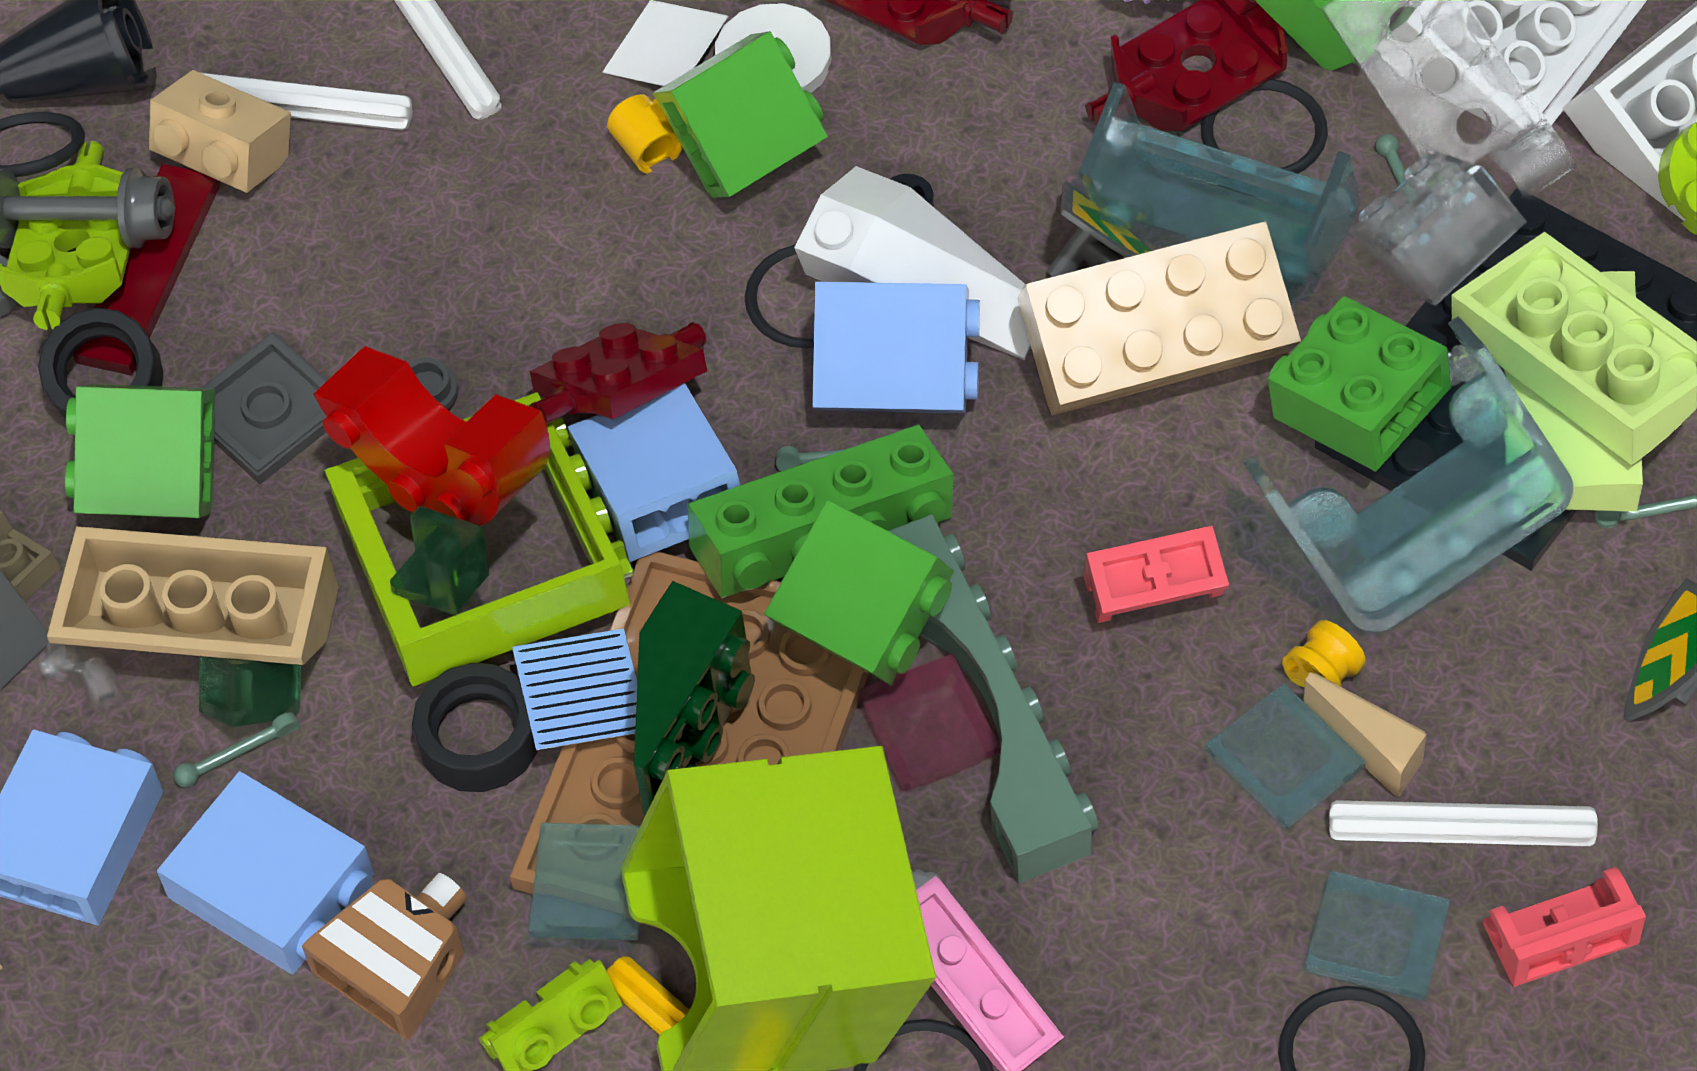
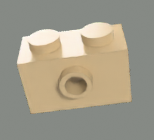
(219, 130)

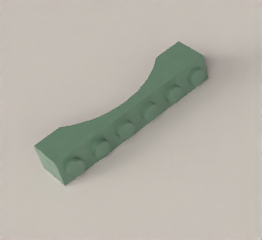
(1032, 804)

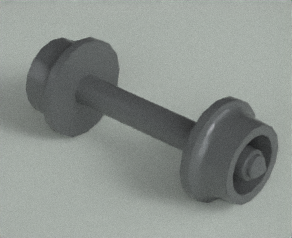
(142, 207)

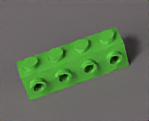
(891, 485)

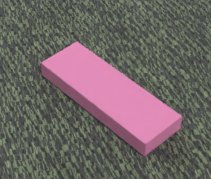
(981, 985)

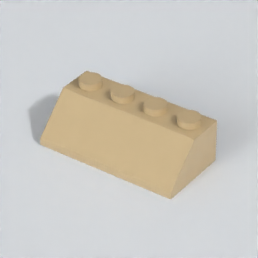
(195, 596)

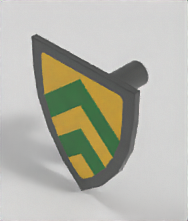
(1091, 236)
(1667, 657)

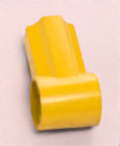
(643, 132)

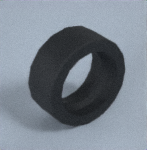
(87, 326)
(484, 770)

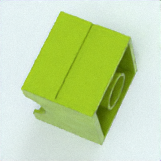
(790, 908)

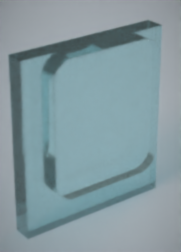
(1285, 756)
(581, 882)
(1377, 935)

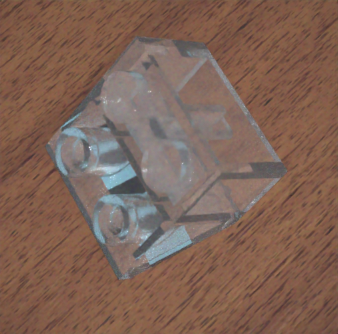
(1437, 225)

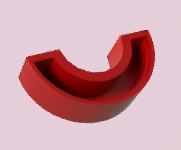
(425, 449)

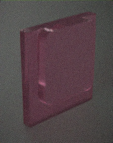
(929, 723)

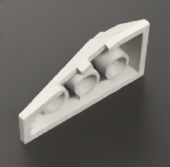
(890, 234)

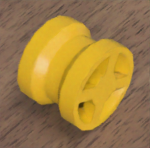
(1327, 652)

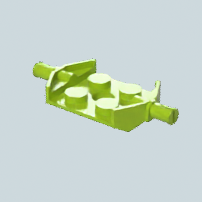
(39, 266)

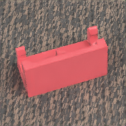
(1155, 572)
(1566, 929)

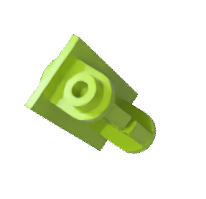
(567, 1009)

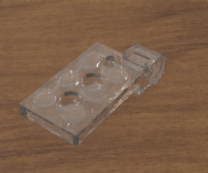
(1517, 131)

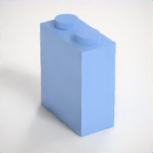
(894, 347)
(652, 467)
(72, 823)
(265, 871)

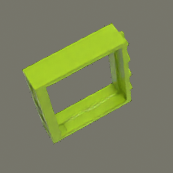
(511, 619)

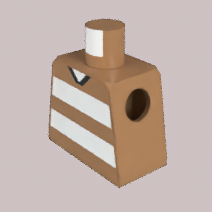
(391, 950)

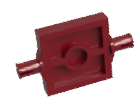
(617, 371)

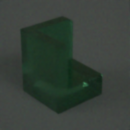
(446, 561)
(247, 690)

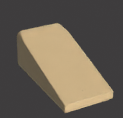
(1386, 742)

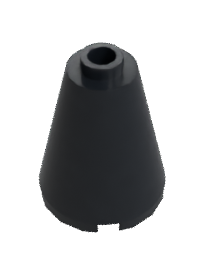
(77, 52)

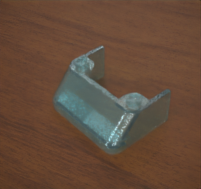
(1205, 191)
(1443, 518)

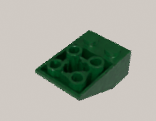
(687, 683)

